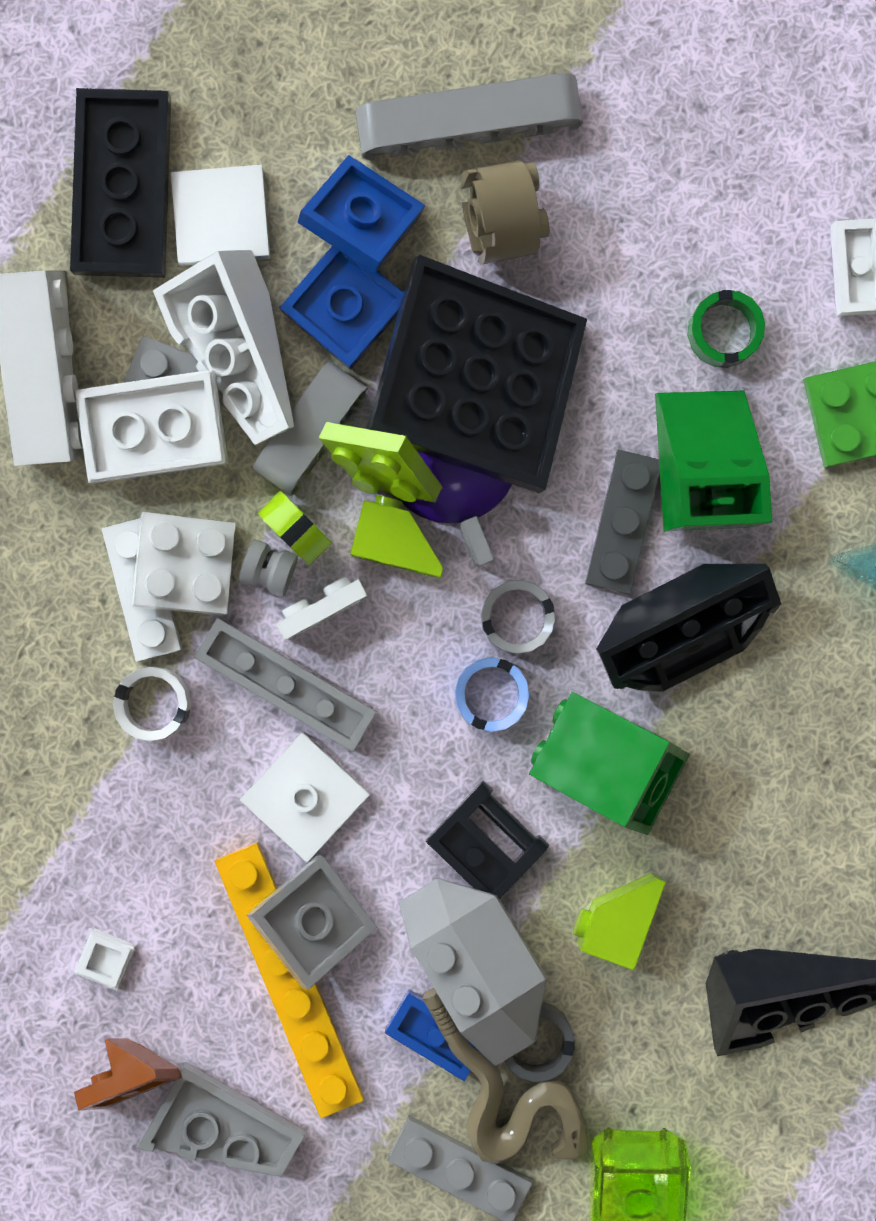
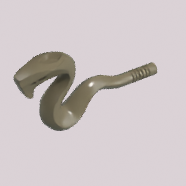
(502, 1143)

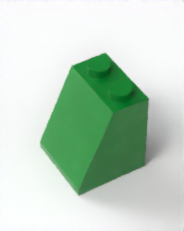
(608, 763)

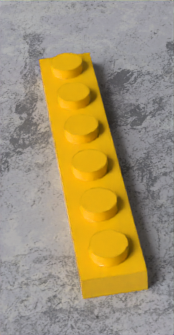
(299, 1010)

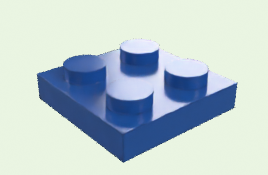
(361, 214)
(343, 306)

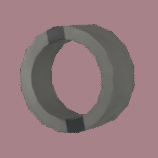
(554, 1067)

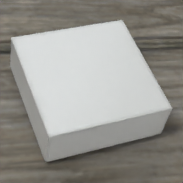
(105, 959)

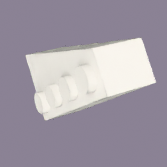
(38, 367)

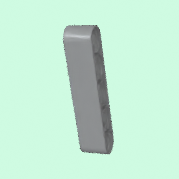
(468, 114)

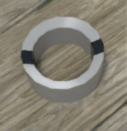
(548, 611)

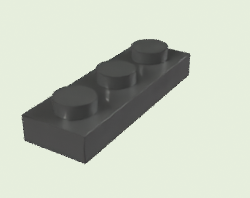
(623, 522)

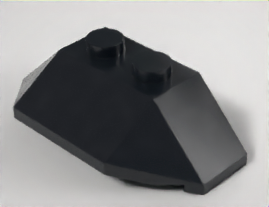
(687, 625)

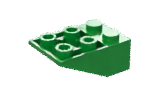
(710, 462)

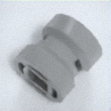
(268, 568)

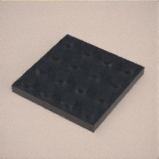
(478, 374)

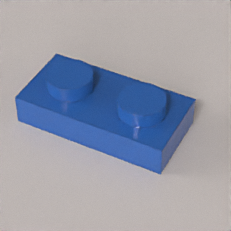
(417, 1030)

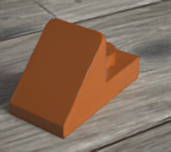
(131, 1074)

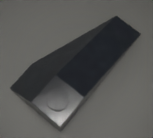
(773, 988)

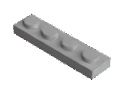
(285, 684)

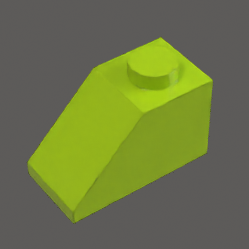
(393, 538)
(620, 921)

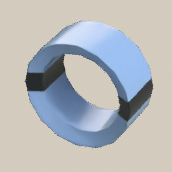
(508, 720)

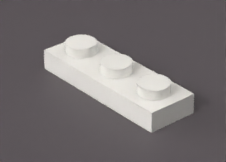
(150, 629)

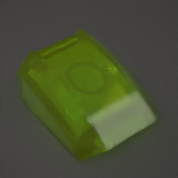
(638, 1176)

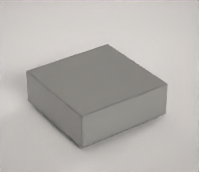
(476, 542)

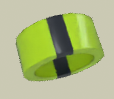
(294, 528)

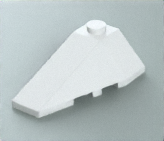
(230, 328)

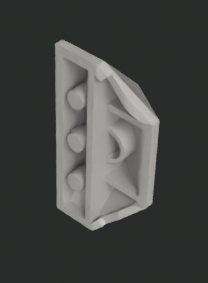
(477, 965)

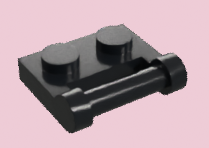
(475, 853)

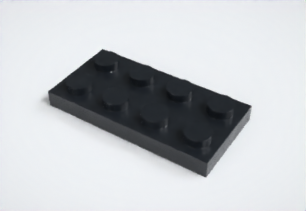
(120, 182)

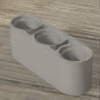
(299, 448)

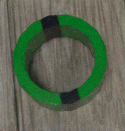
(749, 309)

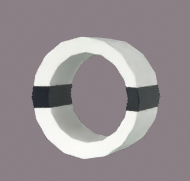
(123, 714)

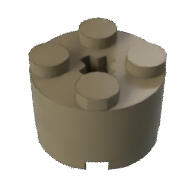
(504, 211)

